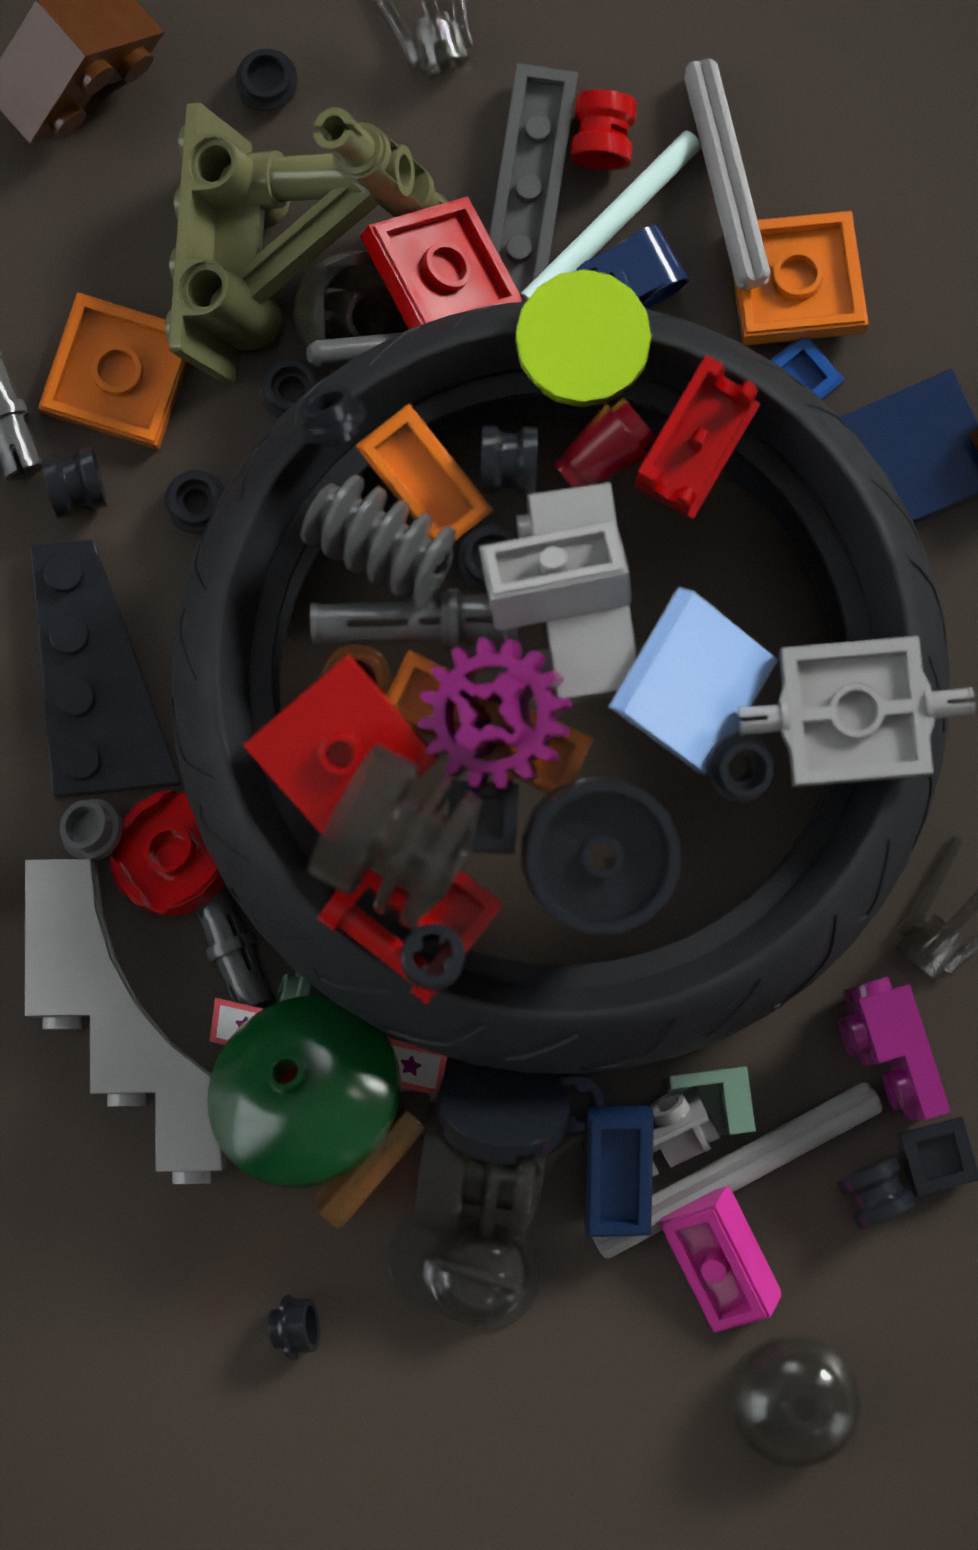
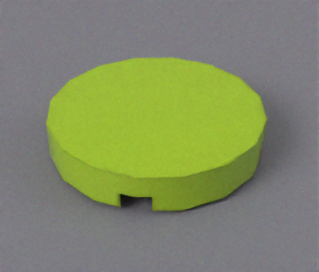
(583, 338)

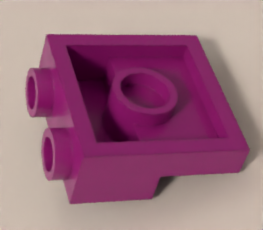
(887, 1027)

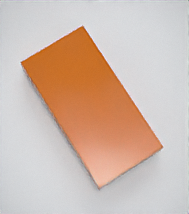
(424, 474)

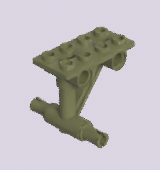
(234, 194)

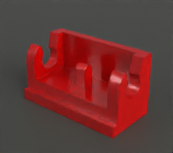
(697, 439)

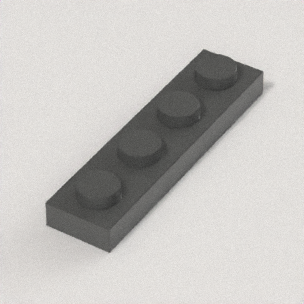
(532, 169)

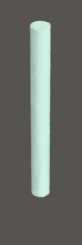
(621, 209)

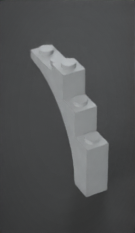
(77, 975)

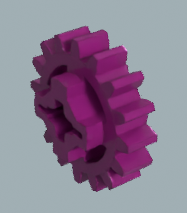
(513, 694)

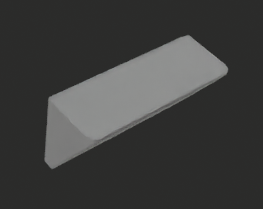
(555, 575)

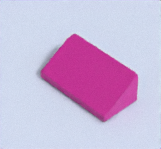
(722, 1260)

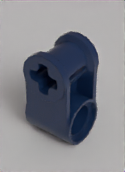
(644, 265)

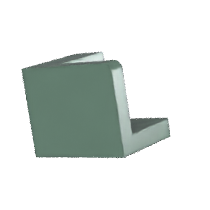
(724, 1096)

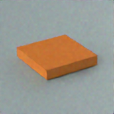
(811, 284)
(114, 373)

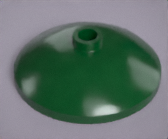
(325, 1116)

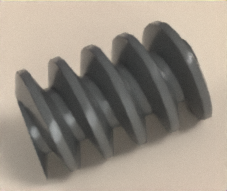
(379, 541)

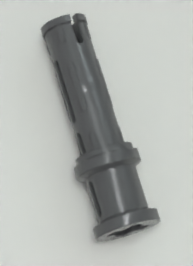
(332, 622)

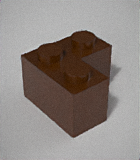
(68, 55)

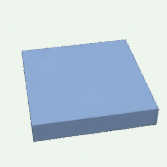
(692, 679)

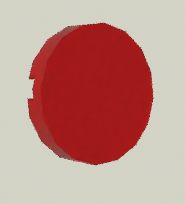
(164, 858)

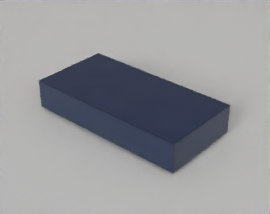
(618, 1171)

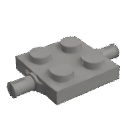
(856, 711)

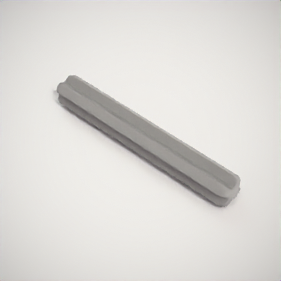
(727, 174)

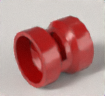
(603, 130)

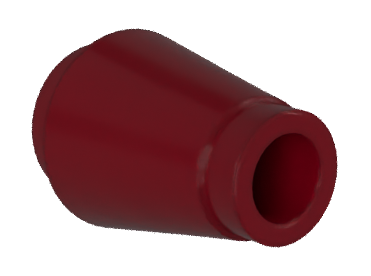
(606, 446)

